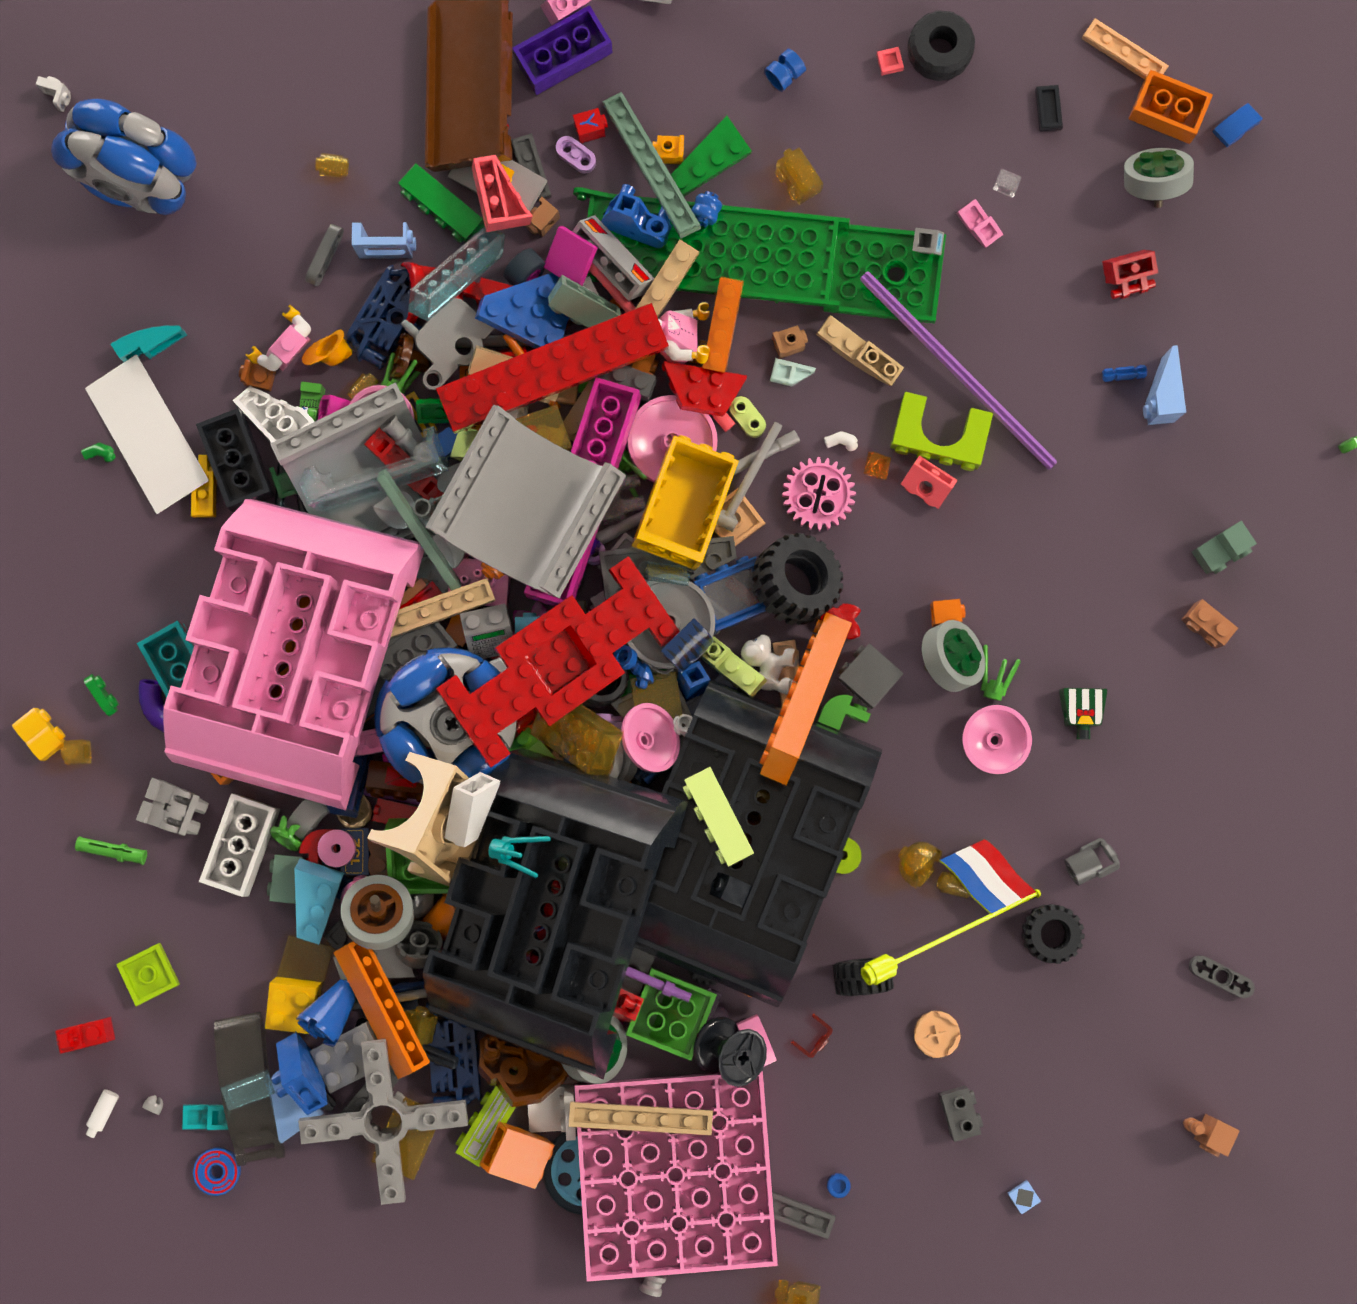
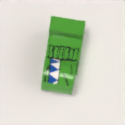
(310, 398)

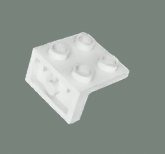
(553, 1113)

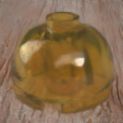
(917, 862)

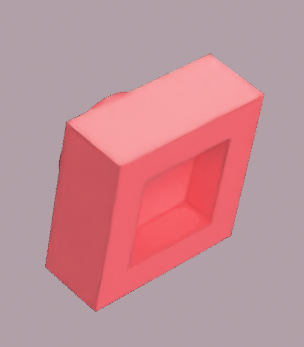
(890, 61)

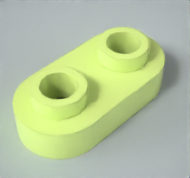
(747, 416)

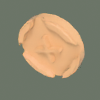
(937, 1034)

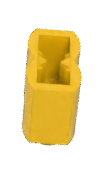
(39, 733)

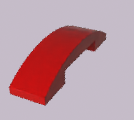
(388, 452)

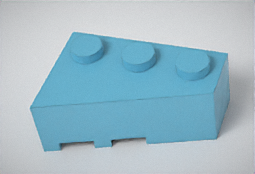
(314, 896)

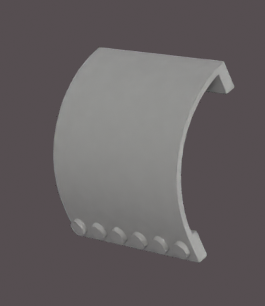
(338, 447)
(524, 504)

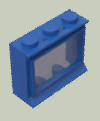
(731, 593)

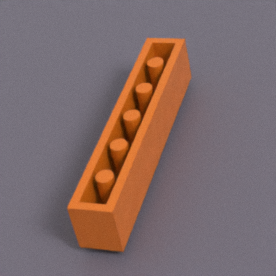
(382, 1008)

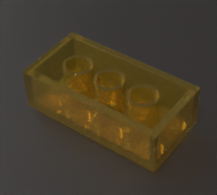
(581, 739)

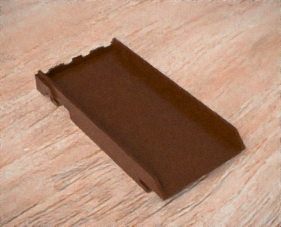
(468, 82)

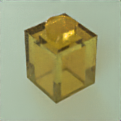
(422, 1023)

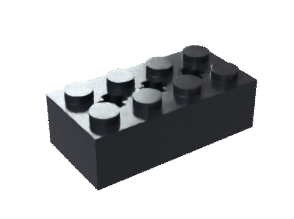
(222, 454)

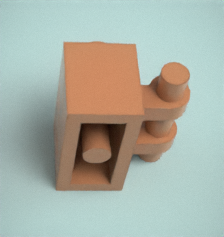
(1212, 1134)

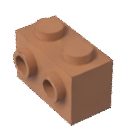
(1209, 624)

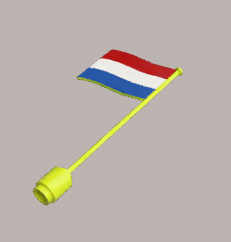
(987, 880)

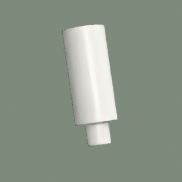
(101, 1112)

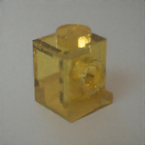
(76, 752)

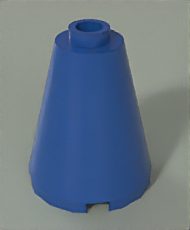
(329, 1013)

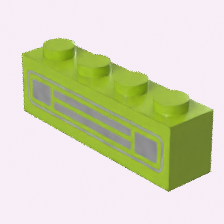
(475, 1142)

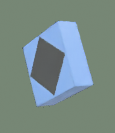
(1024, 1197)

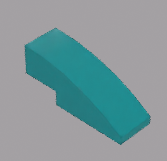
(147, 341)

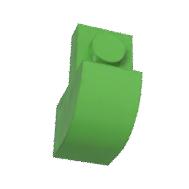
(839, 707)

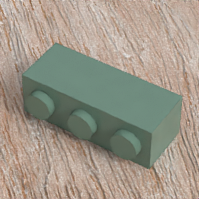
(580, 303)

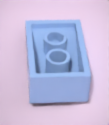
(1166, 395)

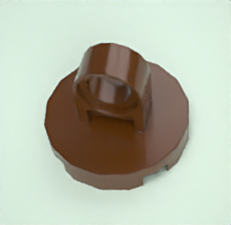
(404, 357)

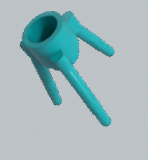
(504, 851)

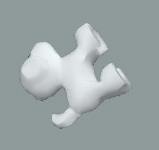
(758, 654)

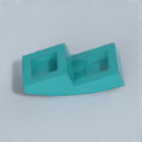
(204, 1117)

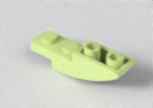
(733, 668)

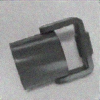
(1086, 865)

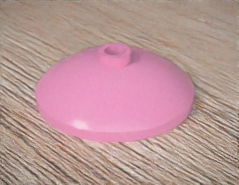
(1012, 734)
(650, 738)

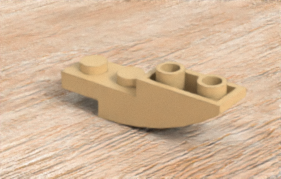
(859, 352)

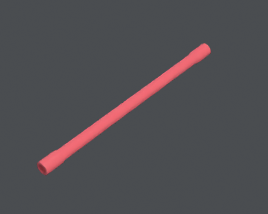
(726, 421)

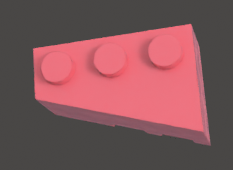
(497, 197)

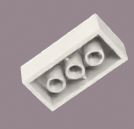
(225, 848)

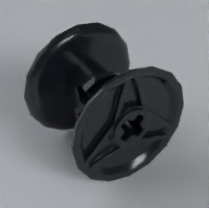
(732, 1052)

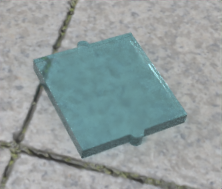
(667, 573)

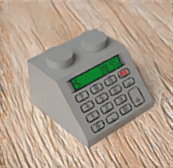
(486, 629)

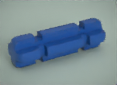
(1124, 373)

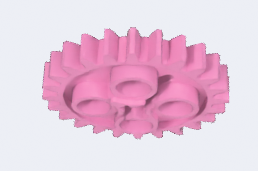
(799, 488)

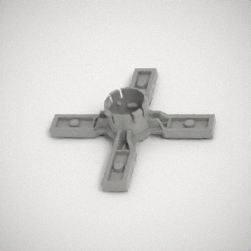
(387, 1140)

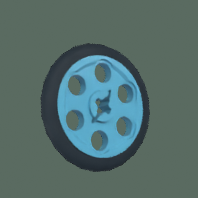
(564, 1195)

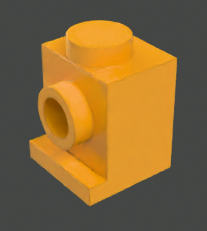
(672, 155)

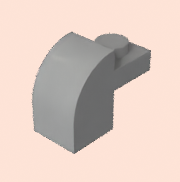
(308, 816)

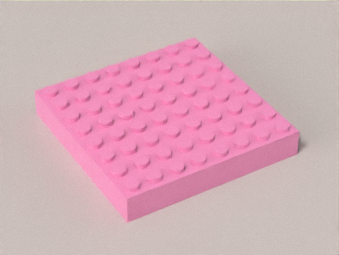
(676, 1197)

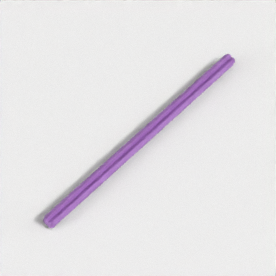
(958, 370)

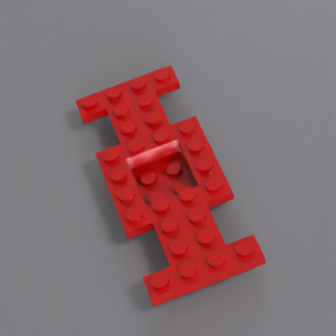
(554, 653)

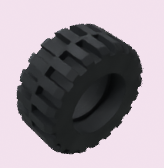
(814, 561)

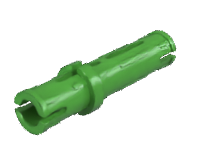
(119, 852)

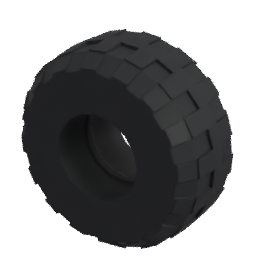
(944, 26)

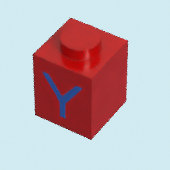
(590, 125)

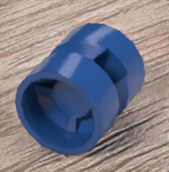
(782, 71)

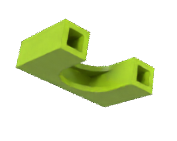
(910, 438)

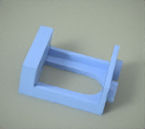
(362, 242)

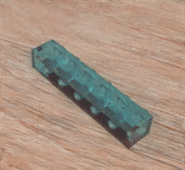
(456, 273)

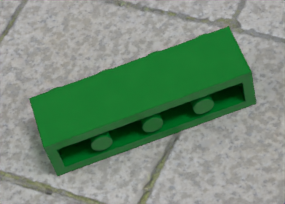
(441, 204)

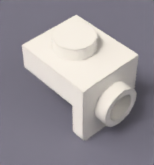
(54, 88)

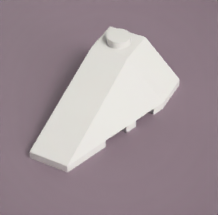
(271, 416)

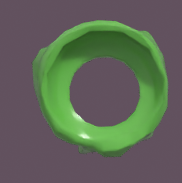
(286, 836)

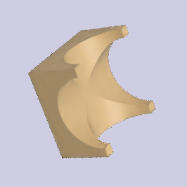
(424, 832)

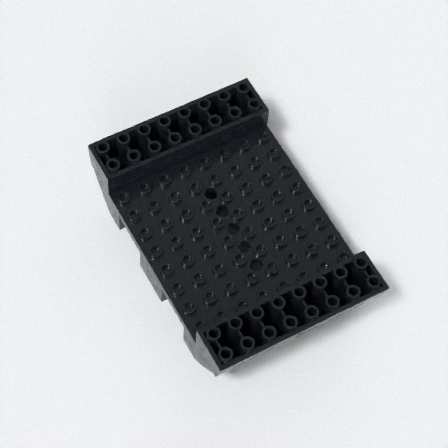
(793, 847)
(613, 851)

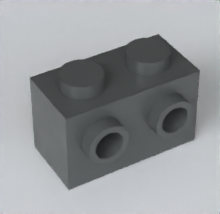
(960, 1113)

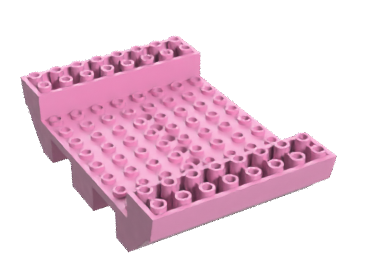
(225, 708)

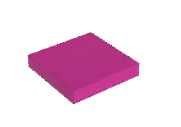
(570, 255)

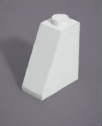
(469, 808)

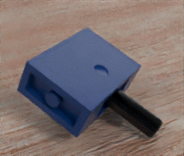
(300, 1076)

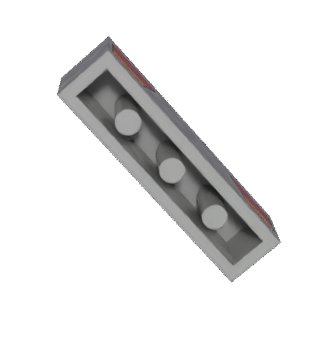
(614, 259)

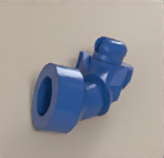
(628, 660)

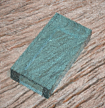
(247, 1090)

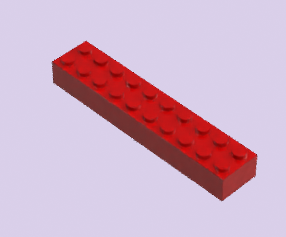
(553, 367)

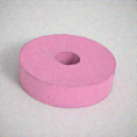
(326, 845)

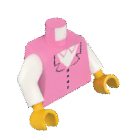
(681, 334)
(286, 346)

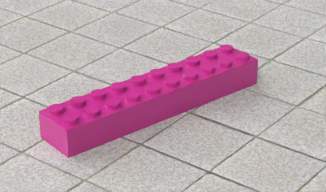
(598, 440)

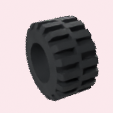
(1071, 940)
(850, 982)

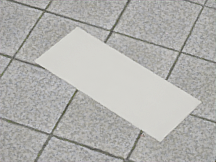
(146, 434)

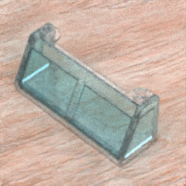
(325, 494)

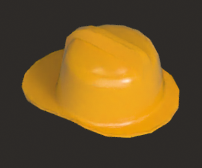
(328, 350)

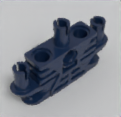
(387, 301)
(467, 1071)

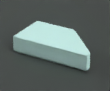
(789, 373)

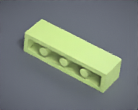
(718, 816)

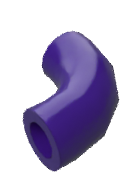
(152, 702)

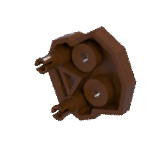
(535, 1074)

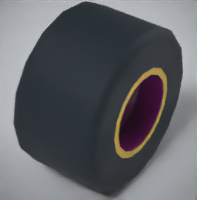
(524, 267)

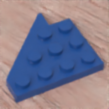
(524, 312)

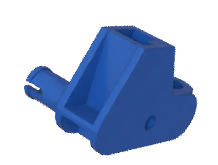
(632, 219)

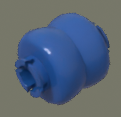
(706, 208)

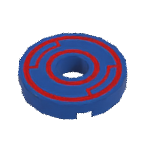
(203, 1176)

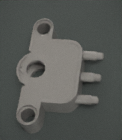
(439, 335)

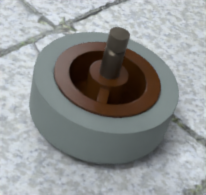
(377, 912)

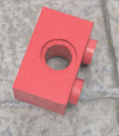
(925, 471)

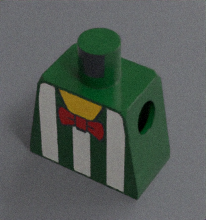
(1083, 709)

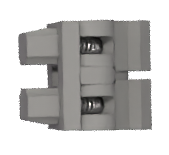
(171, 808)

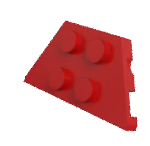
(702, 388)

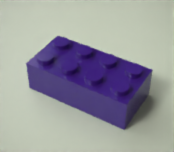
(562, 50)

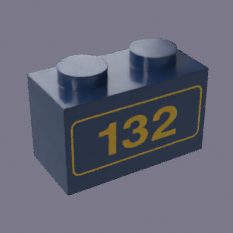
(359, 863)

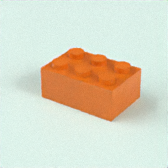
(1170, 106)

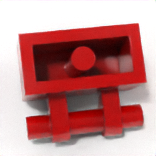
(1128, 268)

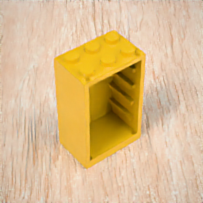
(685, 502)

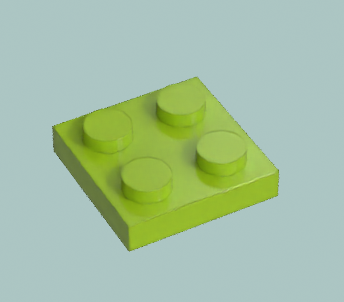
(148, 974)

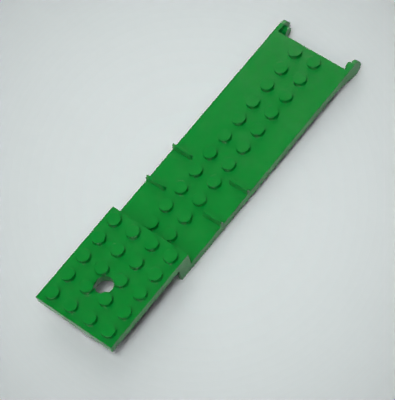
(794, 259)

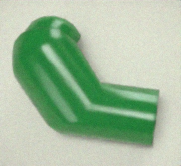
(99, 449)

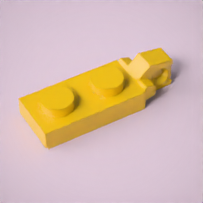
(204, 497)

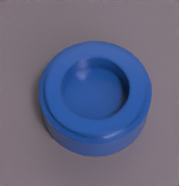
(838, 1185)

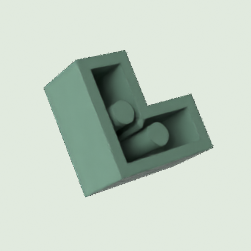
(1230, 544)

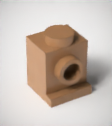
(543, 218)
(784, 347)

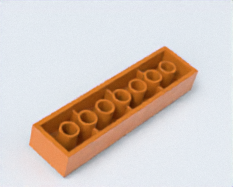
(804, 698)

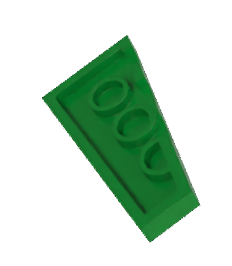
(711, 157)

